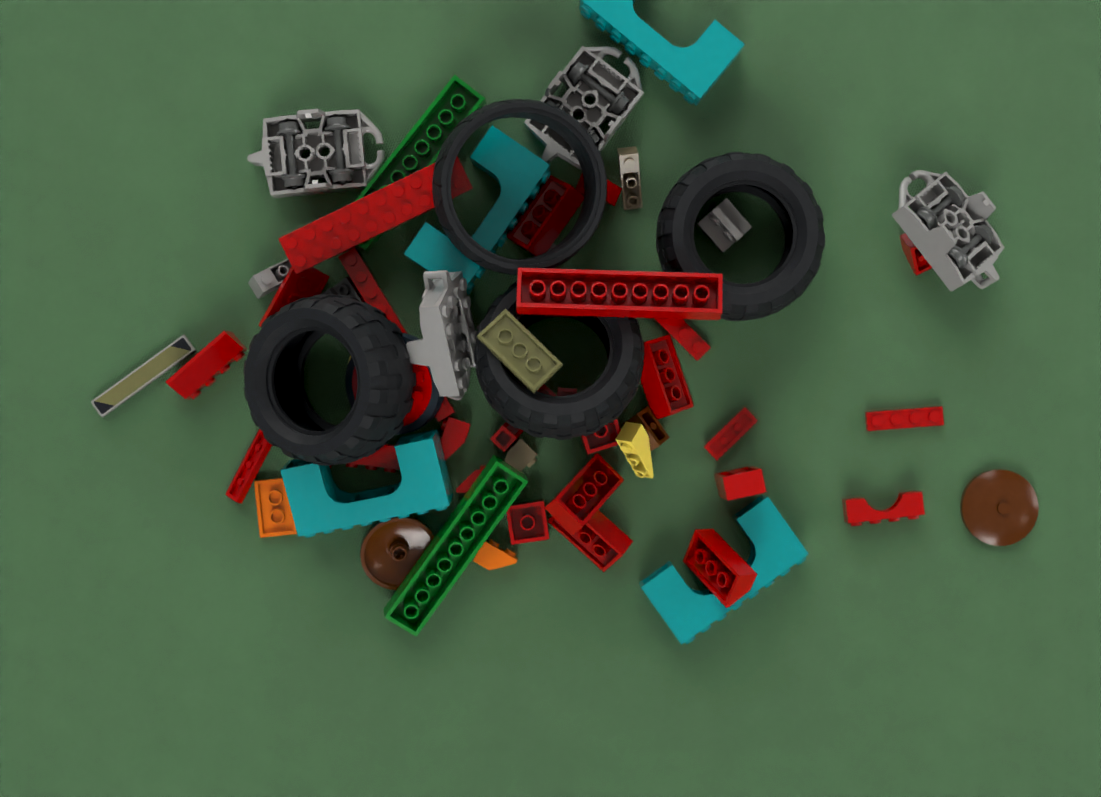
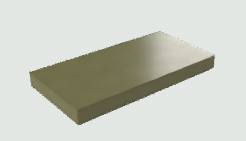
(519, 351)

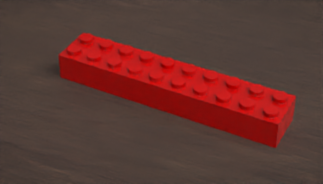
(367, 217)
(619, 293)

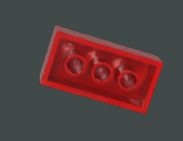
(740, 483)
(584, 494)

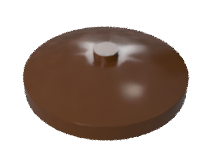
(999, 507)
(393, 549)

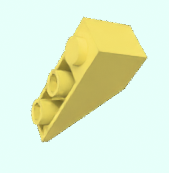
(636, 448)

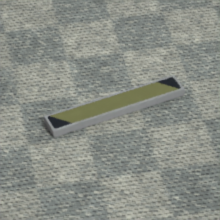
(143, 376)

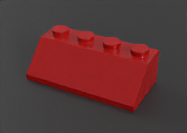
(546, 216)
(207, 365)
(664, 379)
(597, 540)
(719, 566)

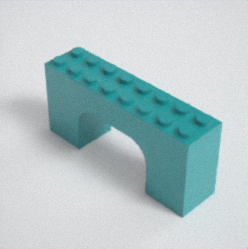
(686, 69)
(519, 177)
(323, 507)
(771, 554)

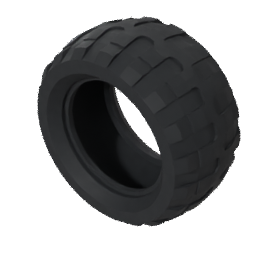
(779, 188)
(277, 382)
(563, 415)

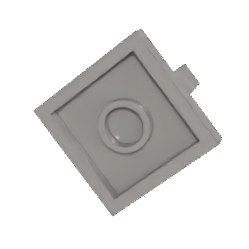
(724, 225)

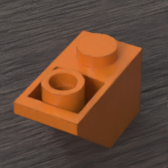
(493, 557)

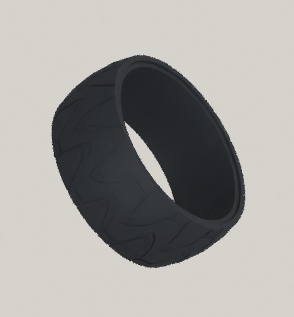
(590, 161)

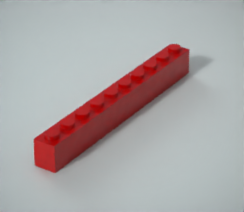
(374, 296)

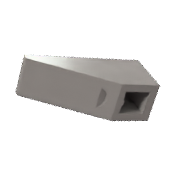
(269, 279)

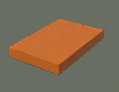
(273, 508)

